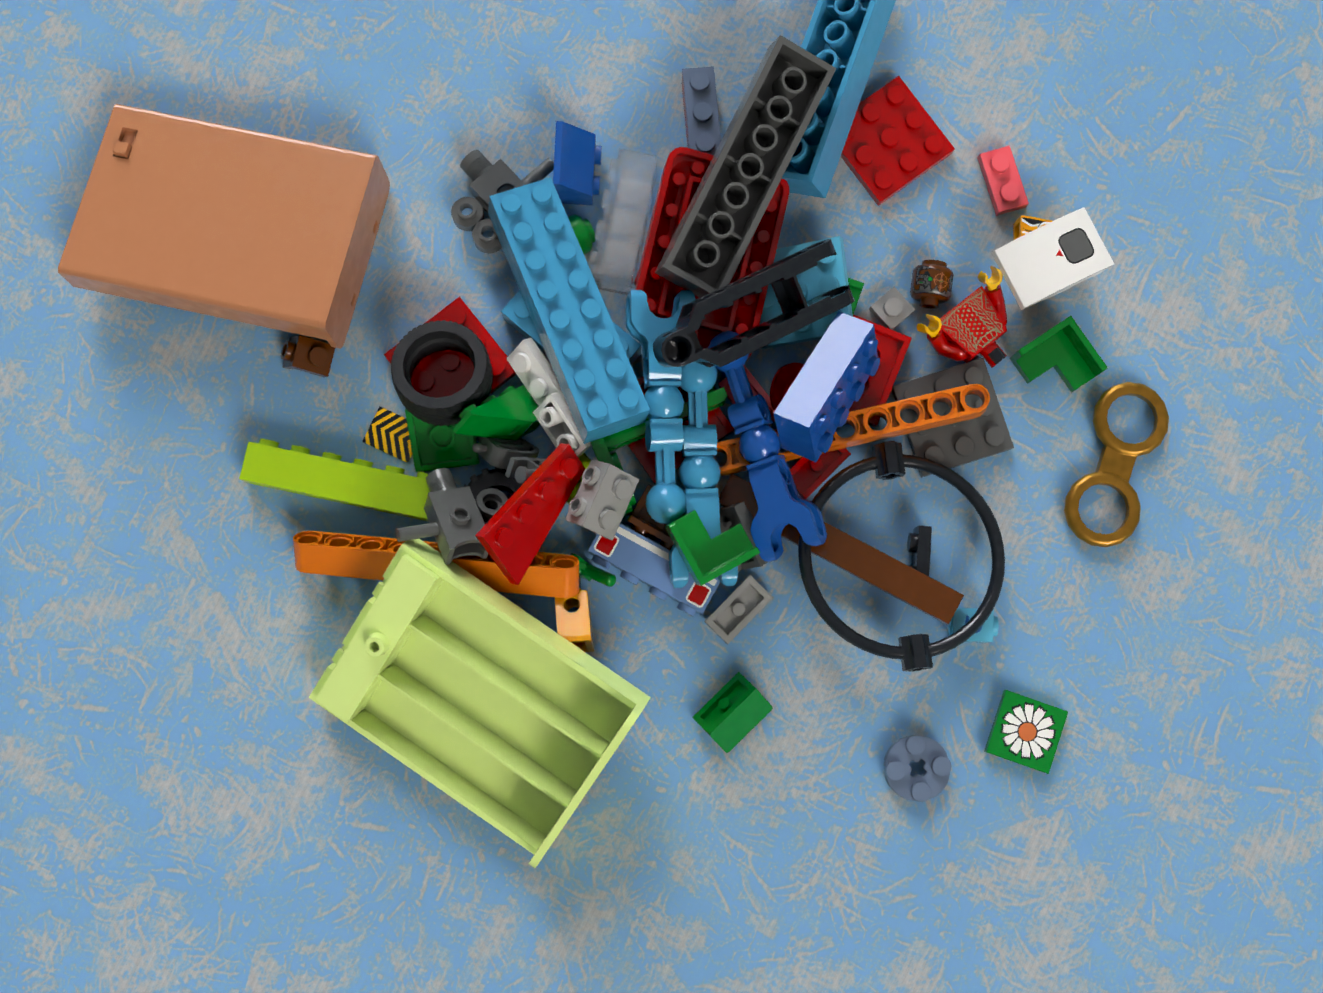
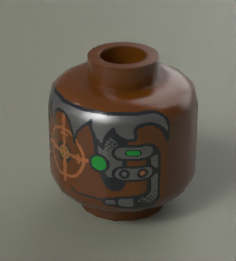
(931, 283)

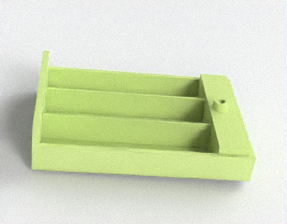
(478, 697)

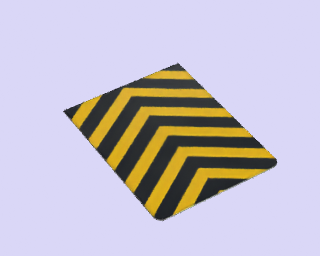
(389, 434)

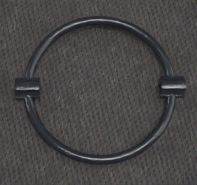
(915, 649)

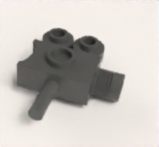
(487, 181)
(454, 516)

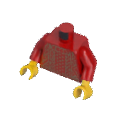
(972, 324)

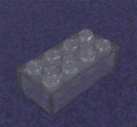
(625, 221)

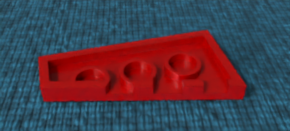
(527, 517)

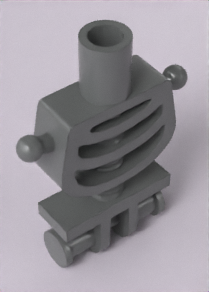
(514, 456)

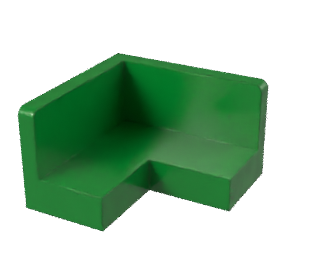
(1065, 350)
(706, 556)

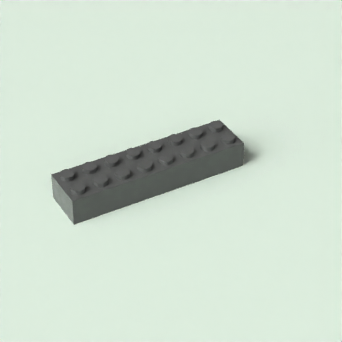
(746, 169)

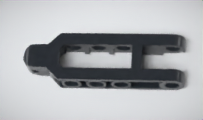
(682, 346)

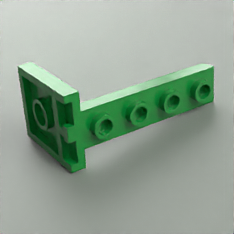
(607, 444)

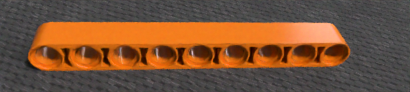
(891, 414)
(370, 556)

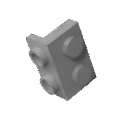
(602, 499)

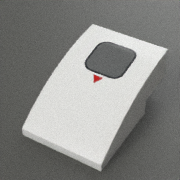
(1052, 258)

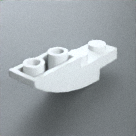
(543, 386)

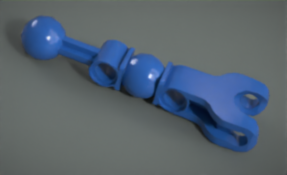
(768, 472)

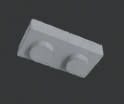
(738, 609)

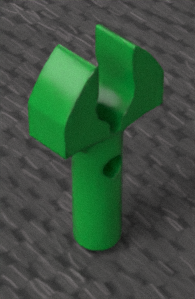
(590, 572)

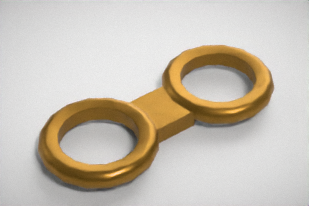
(1116, 464)

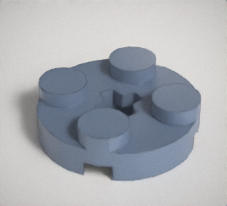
(936, 768)

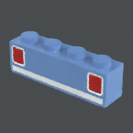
(649, 563)

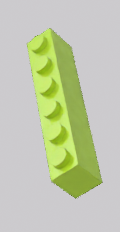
(334, 479)

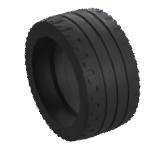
(433, 338)

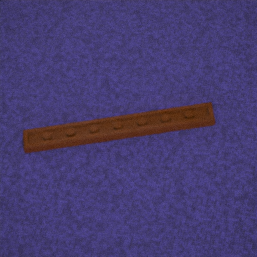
(863, 561)

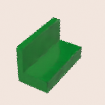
(733, 712)

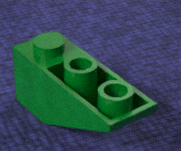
(500, 417)

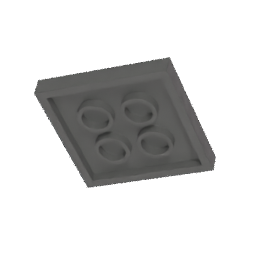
(961, 441)

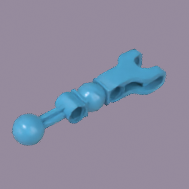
(664, 428)
(699, 468)

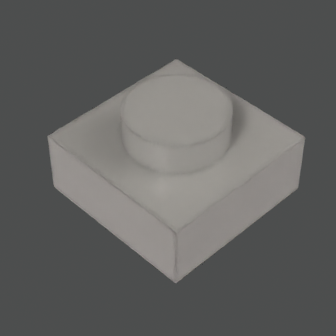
(892, 309)

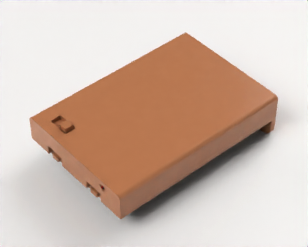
(227, 223)

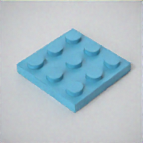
(827, 275)

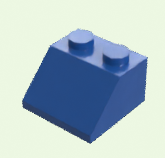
(575, 164)

